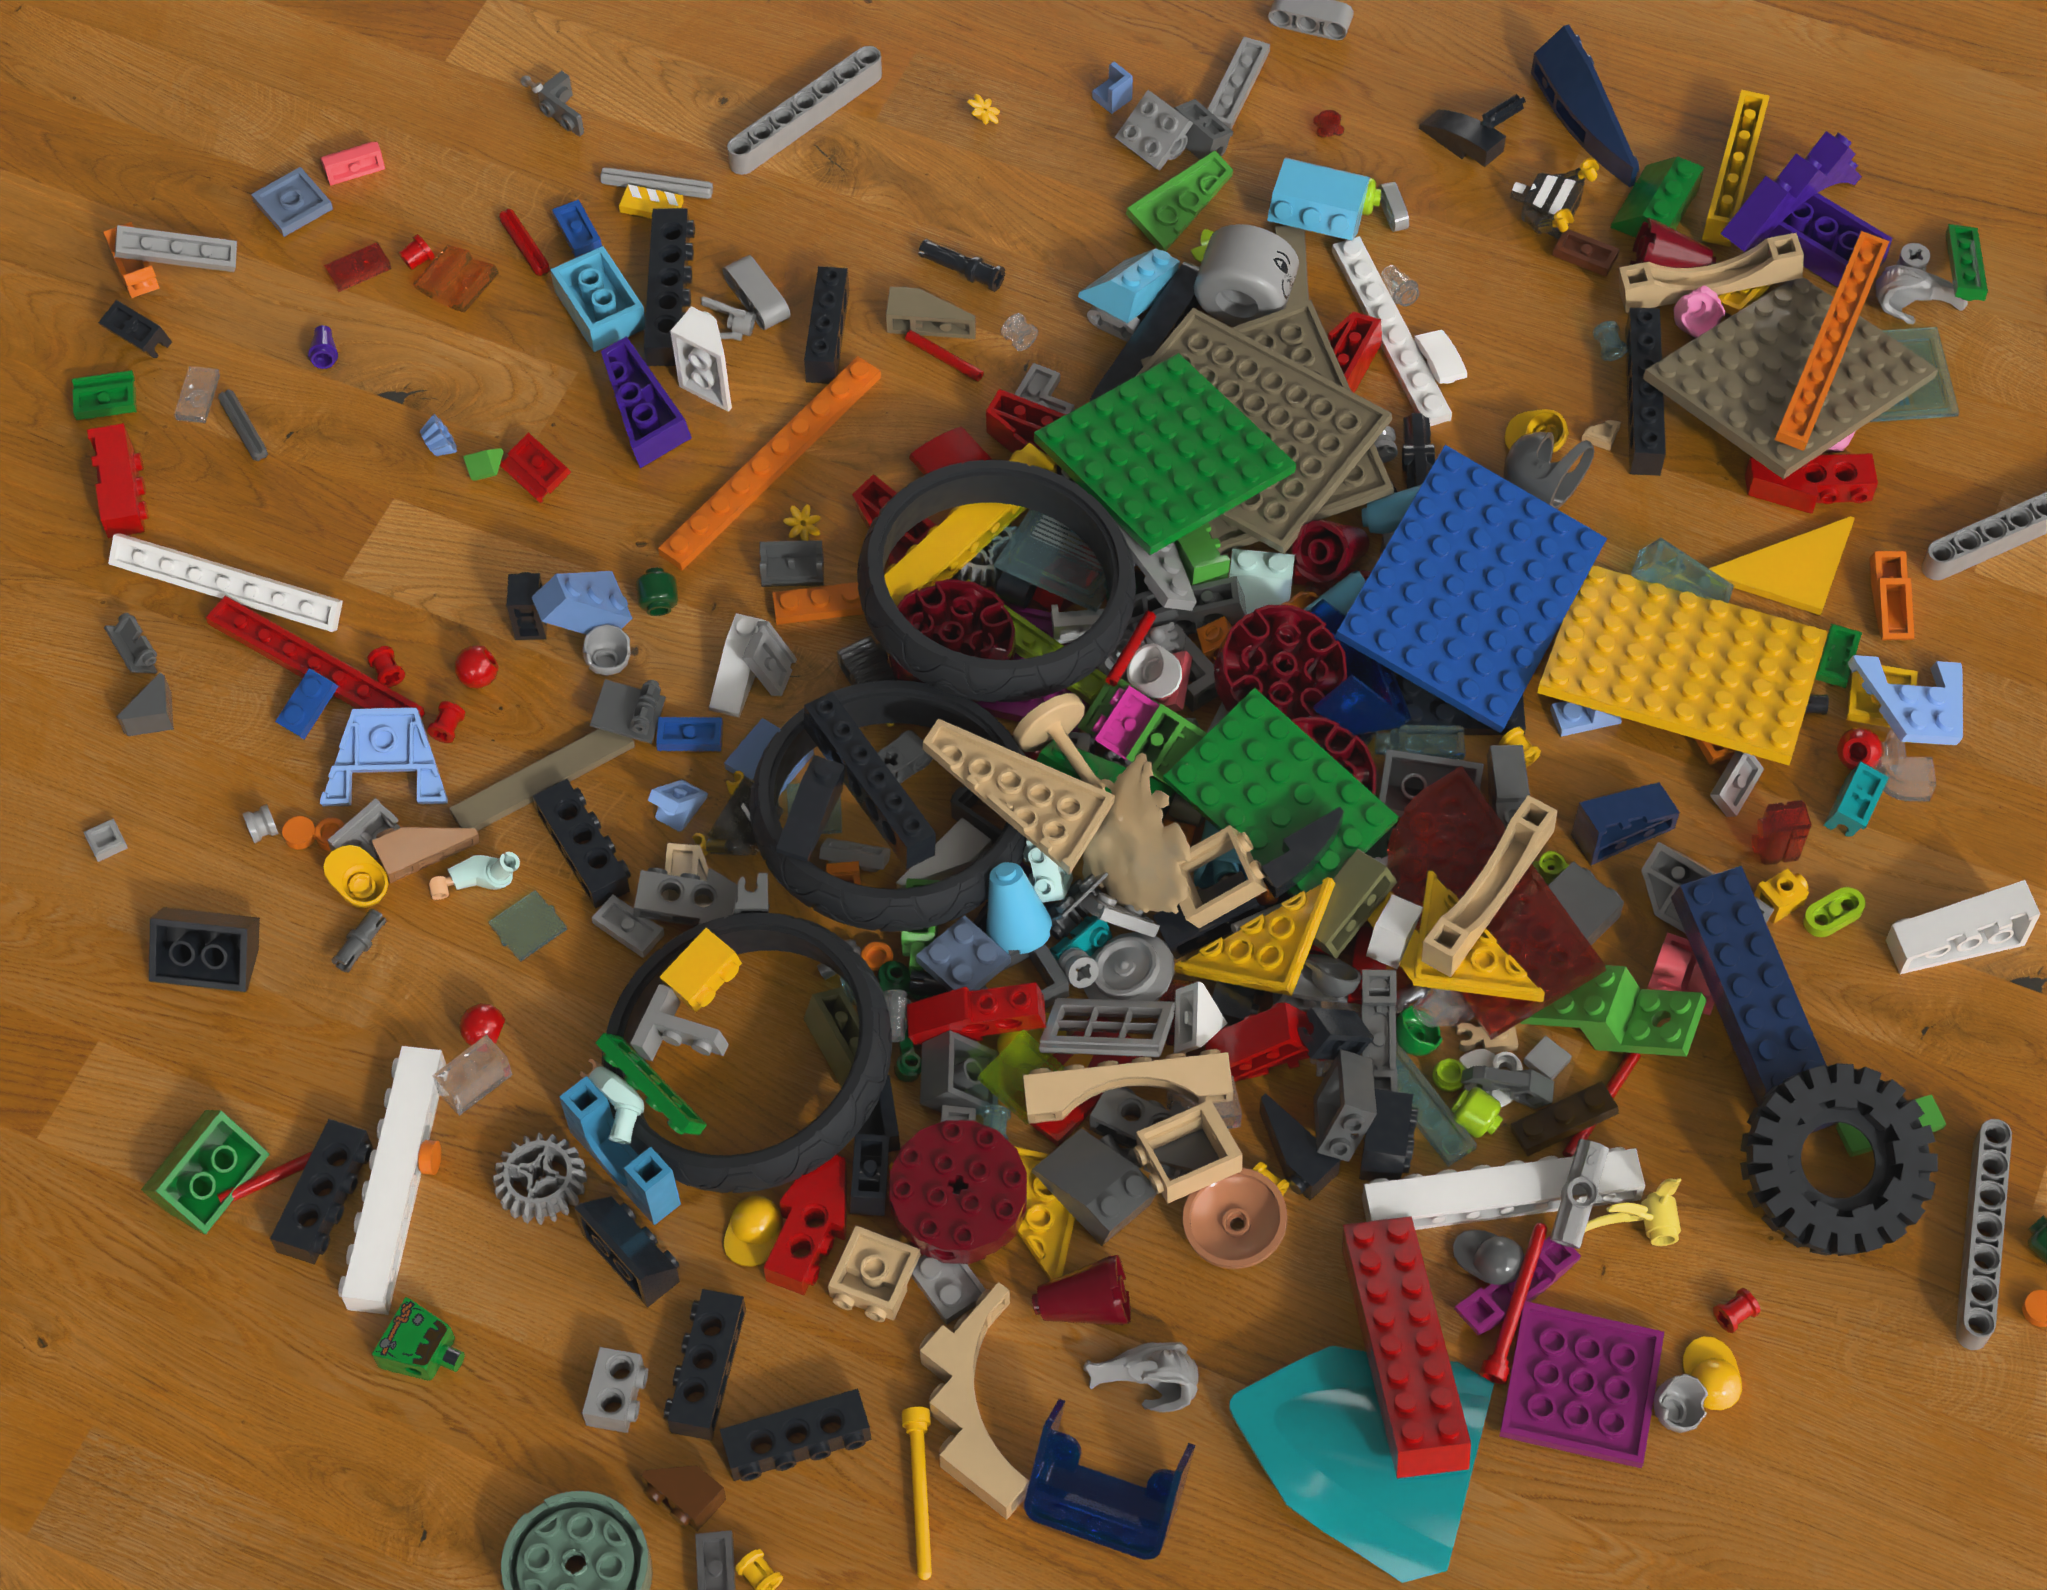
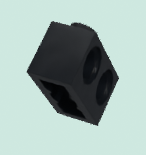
(521, 608)

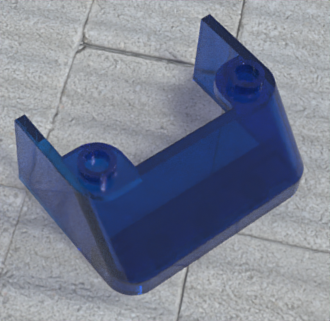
(1369, 695)
(1098, 1504)

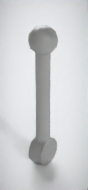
(526, 81)

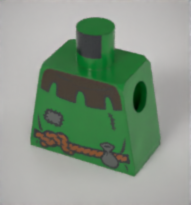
(417, 1344)

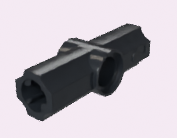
(1417, 450)

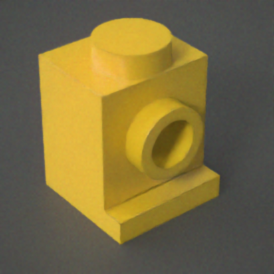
(1783, 893)

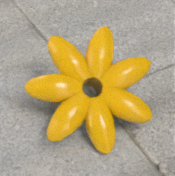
(983, 110)
(804, 519)

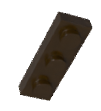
(1564, 1118)

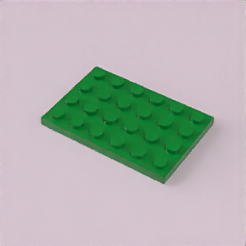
(1273, 781)

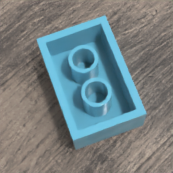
(598, 298)

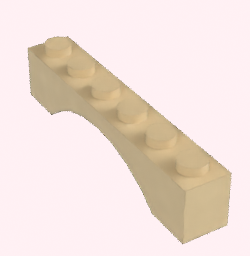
(1768, 263)
(1465, 922)
(1199, 1078)

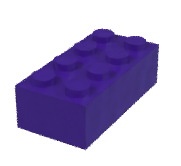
(1826, 236)

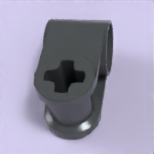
(905, 756)

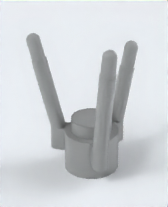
(739, 320)

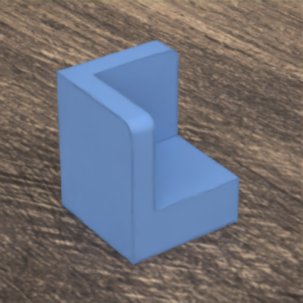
(1116, 90)

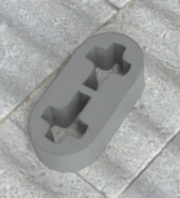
(1394, 206)
(1112, 324)

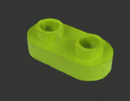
(1832, 914)

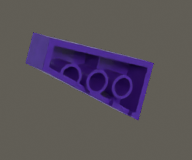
(646, 409)

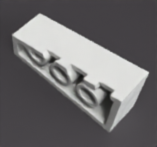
(1965, 929)

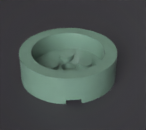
(577, 1526)

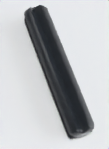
(1502, 111)

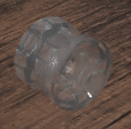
(1019, 332)

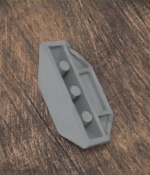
(1668, 870)

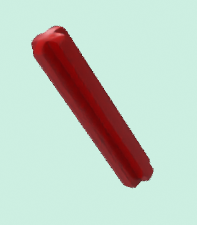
(524, 242)

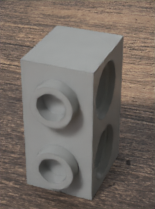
(607, 1389)

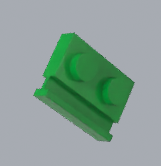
(104, 395)

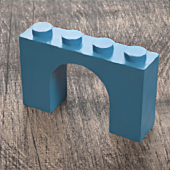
(641, 1177)

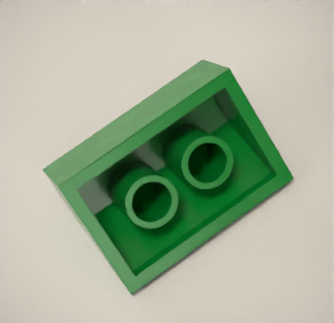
(1661, 194)
(203, 1164)

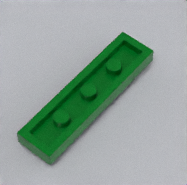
(1966, 262)
(644, 1078)

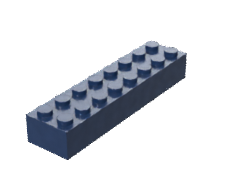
(1747, 980)

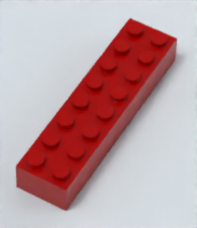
(1405, 1348)

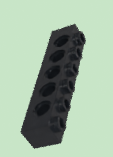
(667, 281)
(1644, 401)
(870, 780)

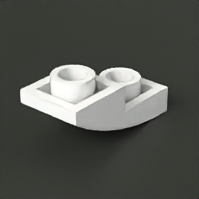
(1441, 356)

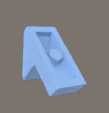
(1575, 718)
(677, 803)

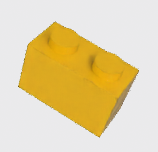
(701, 970)

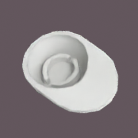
(1154, 671)

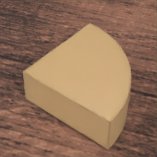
(1602, 434)

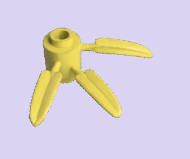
(1657, 1211)

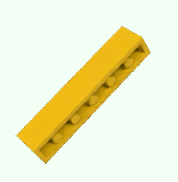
(1735, 165)

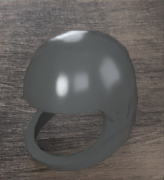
(1530, 467)

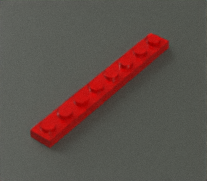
(299, 656)

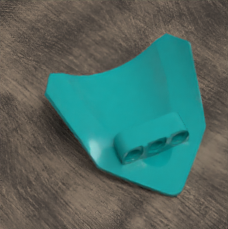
(1332, 1464)

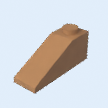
(416, 848)

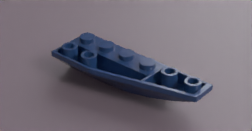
(1581, 103)

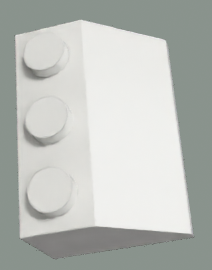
(701, 358)

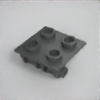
(629, 710)
(1069, 911)

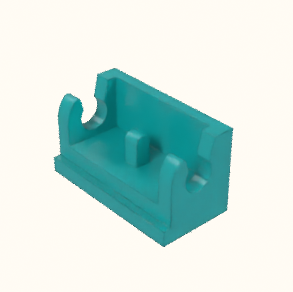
(1857, 799)

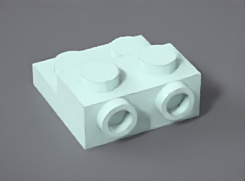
(1046, 877)

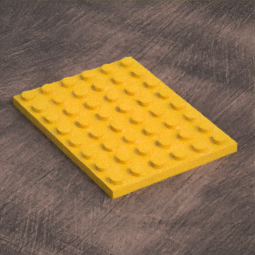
(1685, 664)

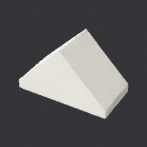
(1393, 931)
(1195, 1018)

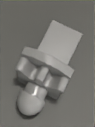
(1167, 636)

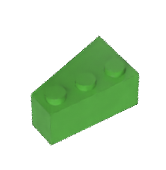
(1201, 557)

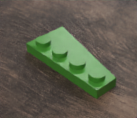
(1177, 202)

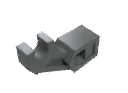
(1525, 1085)

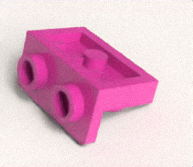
(1125, 720)

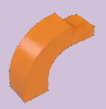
(136, 274)

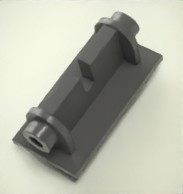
(134, 650)

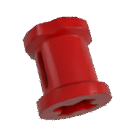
(386, 667)
(446, 722)
(1736, 1310)

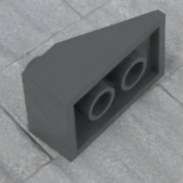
(1095, 1185)

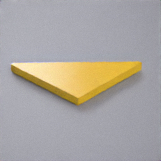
(1793, 570)
(1268, 949)
(1485, 967)
(1046, 1222)

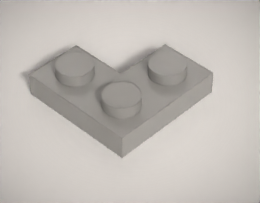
(1040, 385)

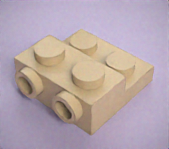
(873, 1274)

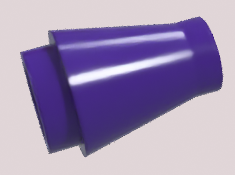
(322, 348)

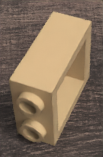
(1204, 853)
(1199, 1117)

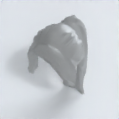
(1904, 285)
(1158, 1364)

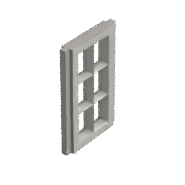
(1102, 1045)

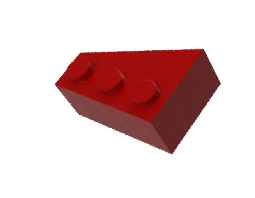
(1355, 345)
(1015, 419)
(118, 481)
(871, 499)
(1264, 1041)

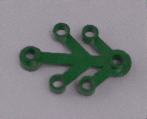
(906, 1047)

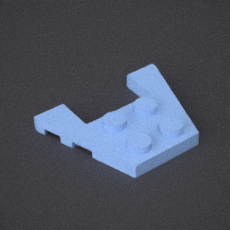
(1914, 711)
(384, 743)

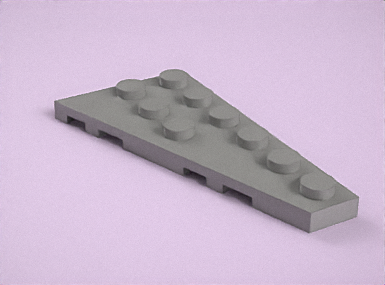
(1163, 573)

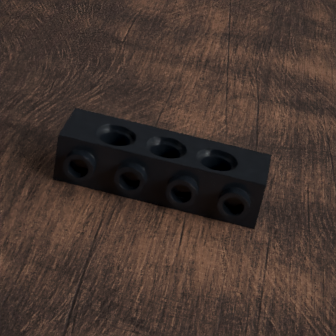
(826, 325)
(598, 883)
(335, 1143)
(701, 1417)
(807, 1419)

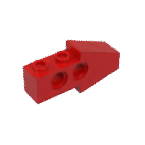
(1821, 480)
(977, 1012)
(810, 1197)

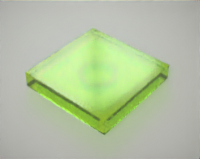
(1006, 1072)

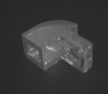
(1908, 776)

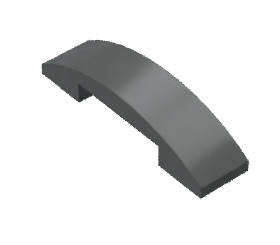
(1379, 1016)

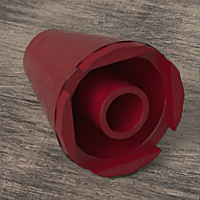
(1669, 248)
(1328, 549)
(1086, 1295)

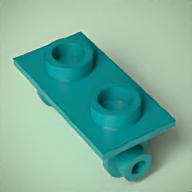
(1087, 936)

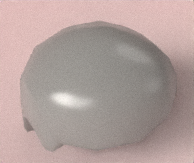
(606, 649)
(1680, 1403)

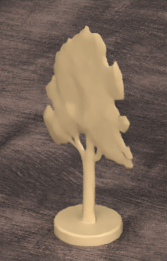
(1131, 840)

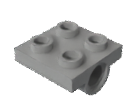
(1155, 131)

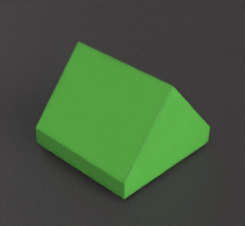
(483, 463)

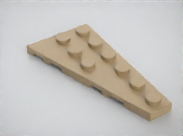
(1038, 801)

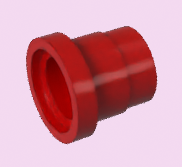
(416, 252)

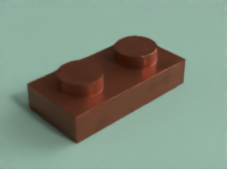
(1585, 252)

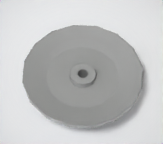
(1132, 969)

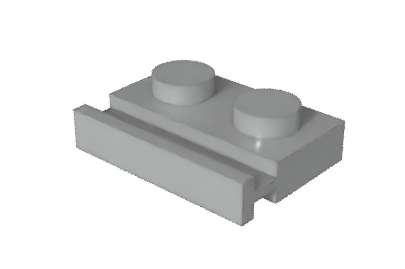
(769, 658)
(1109, 911)
(947, 1286)

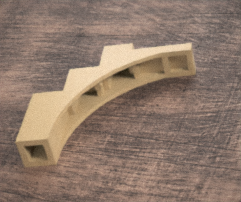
(971, 1453)

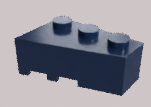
(1622, 821)

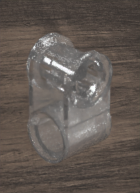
(1442, 1008)

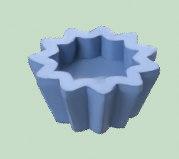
(438, 437)

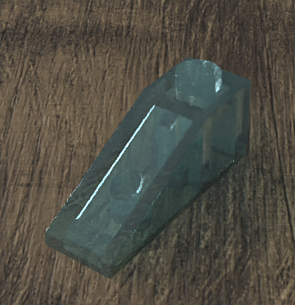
(1676, 570)

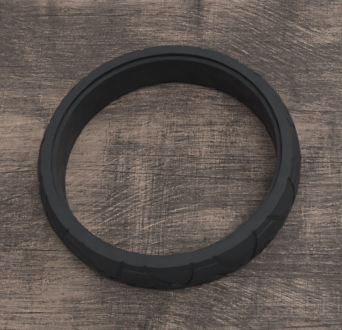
(1007, 484)
(863, 905)
(849, 1108)

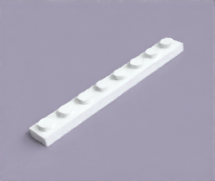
(1396, 338)
(227, 581)

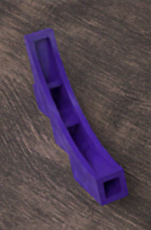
(1802, 178)

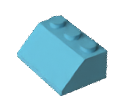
(1318, 199)
(1132, 284)

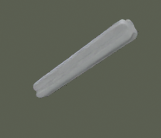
(664, 183)

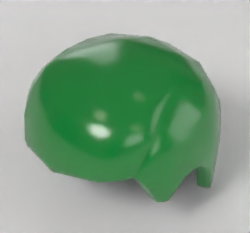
(1415, 1036)

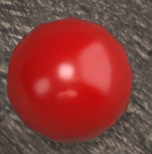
(476, 667)
(1859, 745)
(479, 1021)

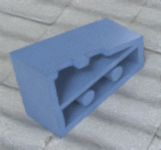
(582, 601)

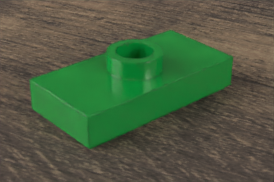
(1838, 650)

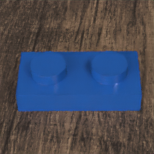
(577, 228)
(306, 703)
(689, 734)

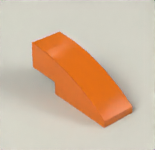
(1892, 595)

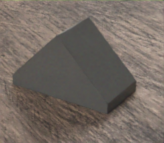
(149, 710)

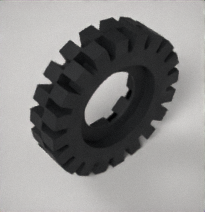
(1899, 1148)

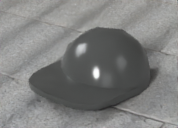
(1333, 975)
(1488, 1256)

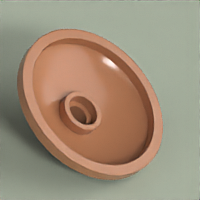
(1238, 1198)

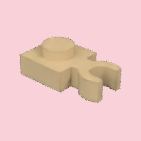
(1504, 1042)

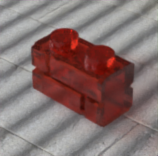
(1782, 832)

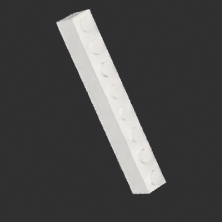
(393, 1182)
(1497, 1191)

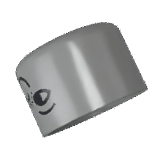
(1245, 274)

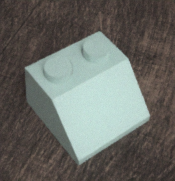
(1262, 577)

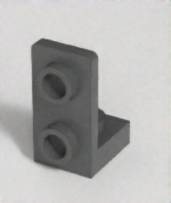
(552, 103)

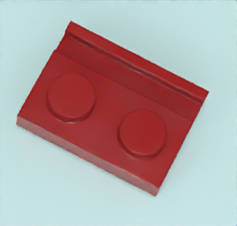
(534, 467)

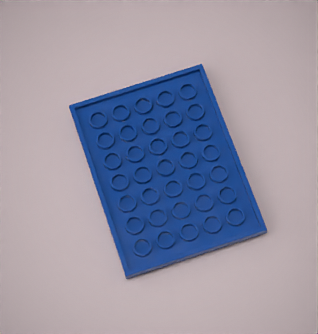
(1471, 588)

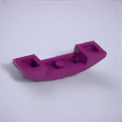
(1489, 1306)

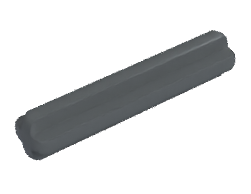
(243, 425)

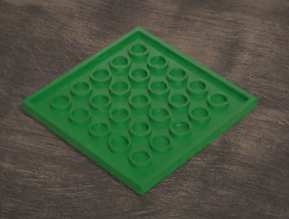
(1164, 453)

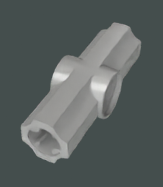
(1586, 1172)

